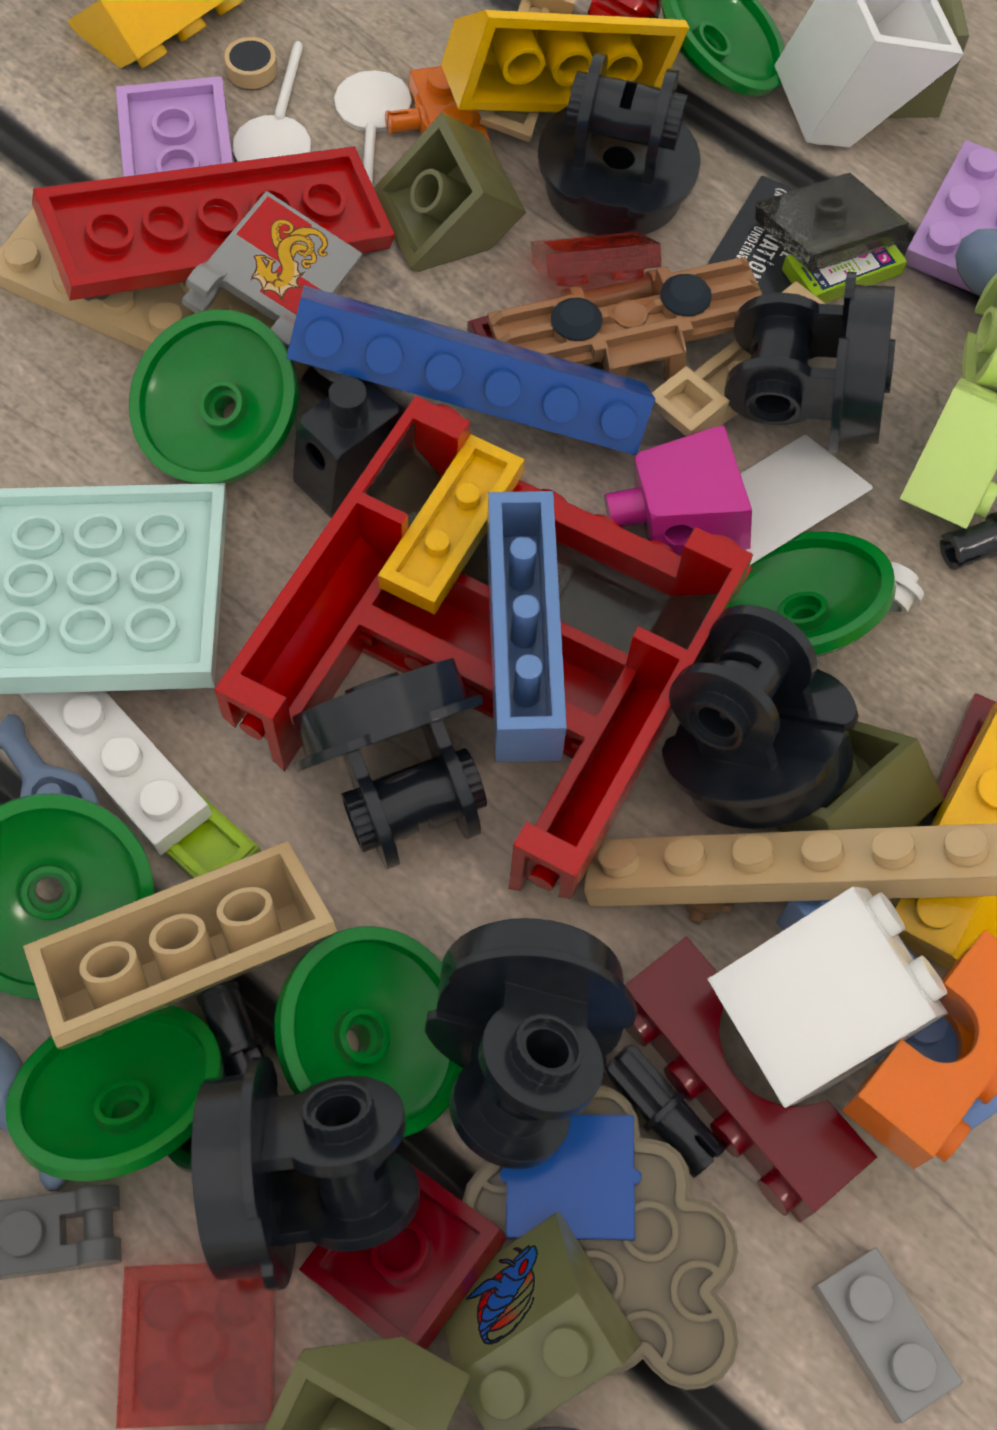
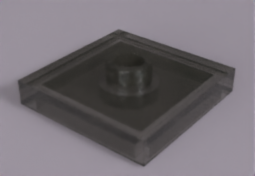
(831, 222)

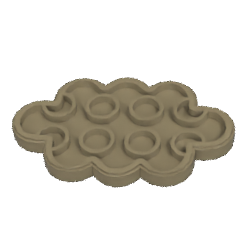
(670, 1270)

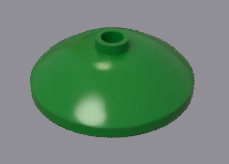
(730, 43)
(190, 381)
(825, 585)
(81, 848)
(381, 991)
(113, 1097)

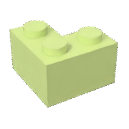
(959, 458)

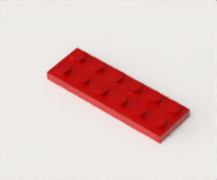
(166, 223)

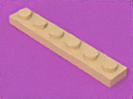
(795, 866)

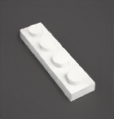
(123, 764)

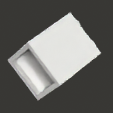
(862, 63)
(829, 994)

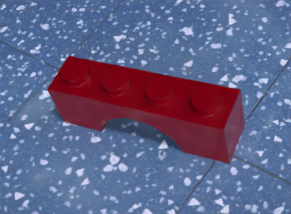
(797, 1150)

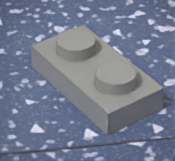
(887, 1336)

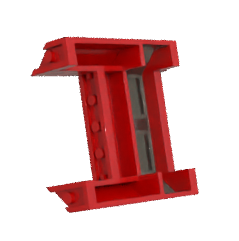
(627, 631)

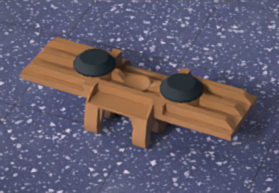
(633, 318)

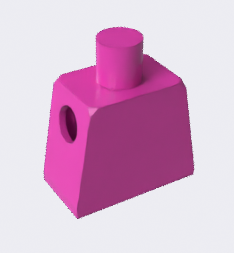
(684, 488)

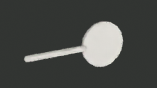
(363, 102)
(275, 133)

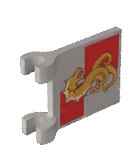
(270, 262)

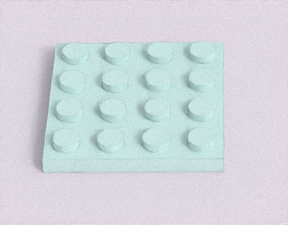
(110, 587)

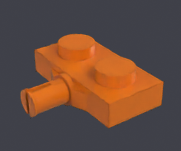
(431, 98)

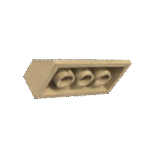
(176, 944)

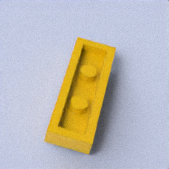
(449, 525)

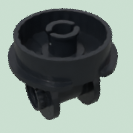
(619, 153)
(790, 330)
(759, 726)
(428, 791)
(531, 1024)
(296, 1170)

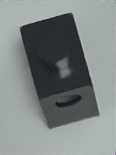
(341, 439)

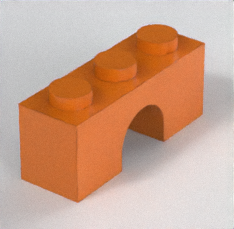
(919, 1102)

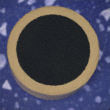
(250, 62)

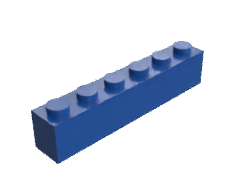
(469, 370)

